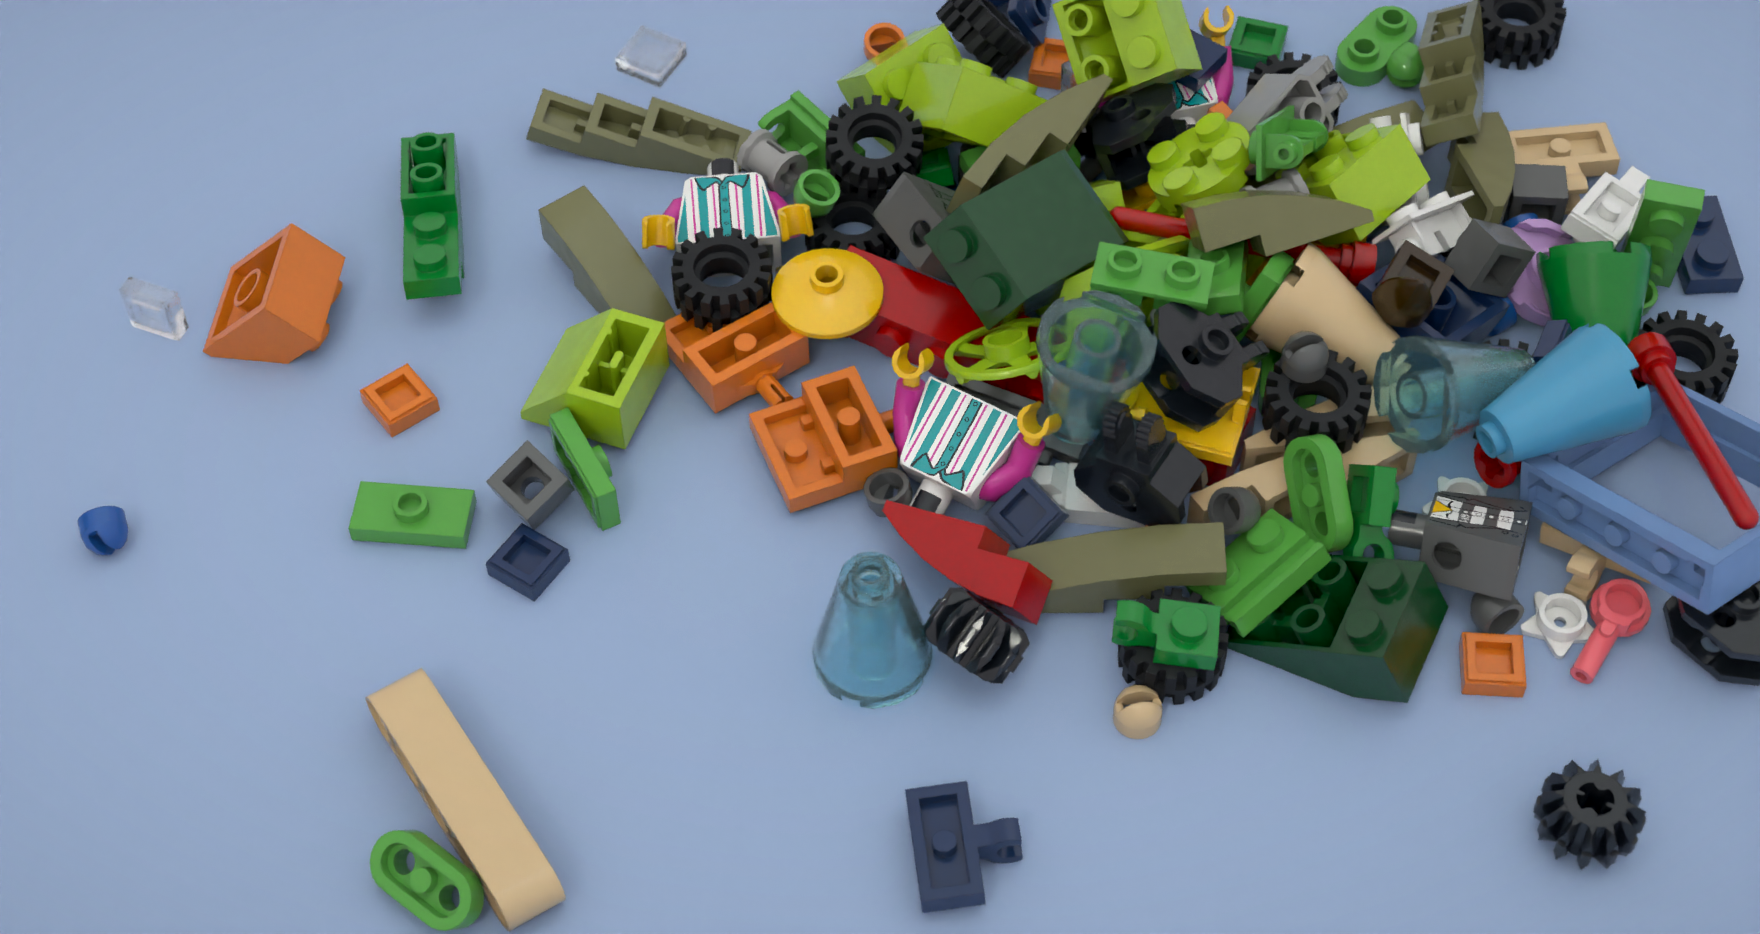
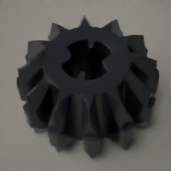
(976, 635)
(1589, 814)

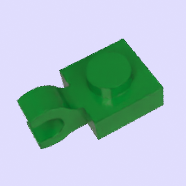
(1372, 501)
(1179, 631)

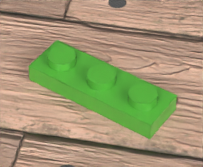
(1665, 222)

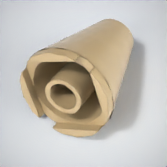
(1324, 302)

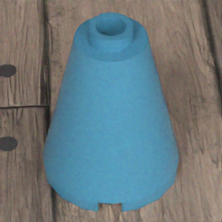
(1567, 399)

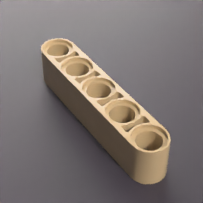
(465, 799)

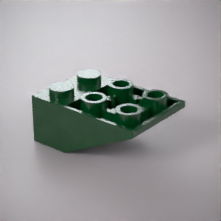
(1354, 627)

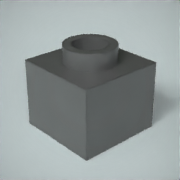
(1538, 191)
(1489, 258)
(519, 471)

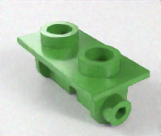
(1284, 142)
(1152, 274)

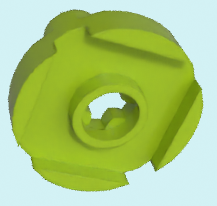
(1200, 162)

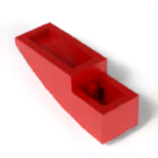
(973, 560)

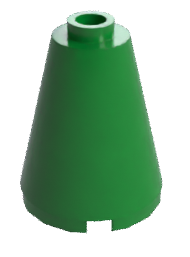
(1596, 285)

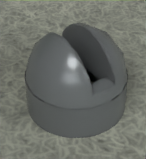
(1309, 360)
(881, 486)
(1237, 514)
(1495, 614)

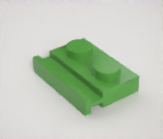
(1264, 571)

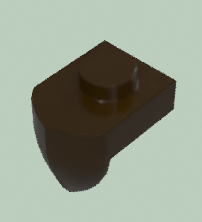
(1410, 286)

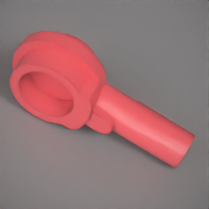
(1618, 610)

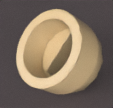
(1142, 716)

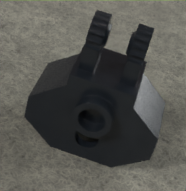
(1128, 129)
(1199, 363)
(1140, 466)
(1730, 628)

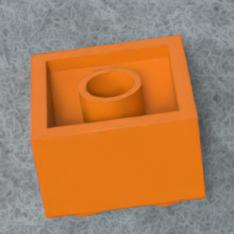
(277, 300)

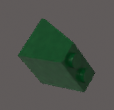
(1023, 239)

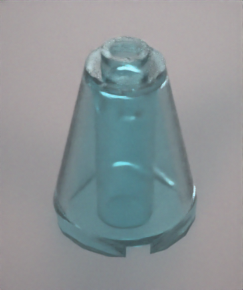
(1091, 356)
(1440, 387)
(871, 635)

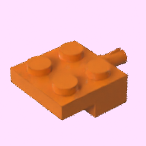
(737, 358)
(824, 439)

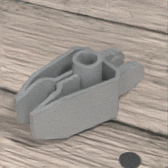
(1299, 89)

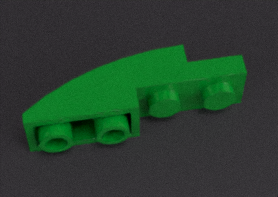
(431, 216)

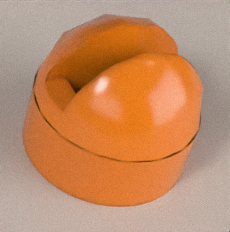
(881, 37)

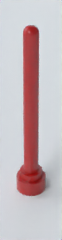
(1353, 260)
(1657, 368)

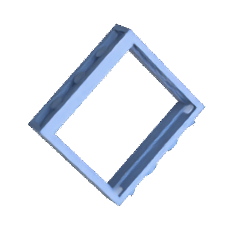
(1635, 537)

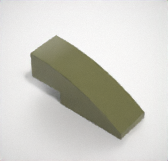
(1486, 167)
(1268, 219)
(601, 257)

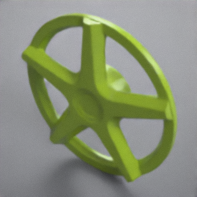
(1001, 347)

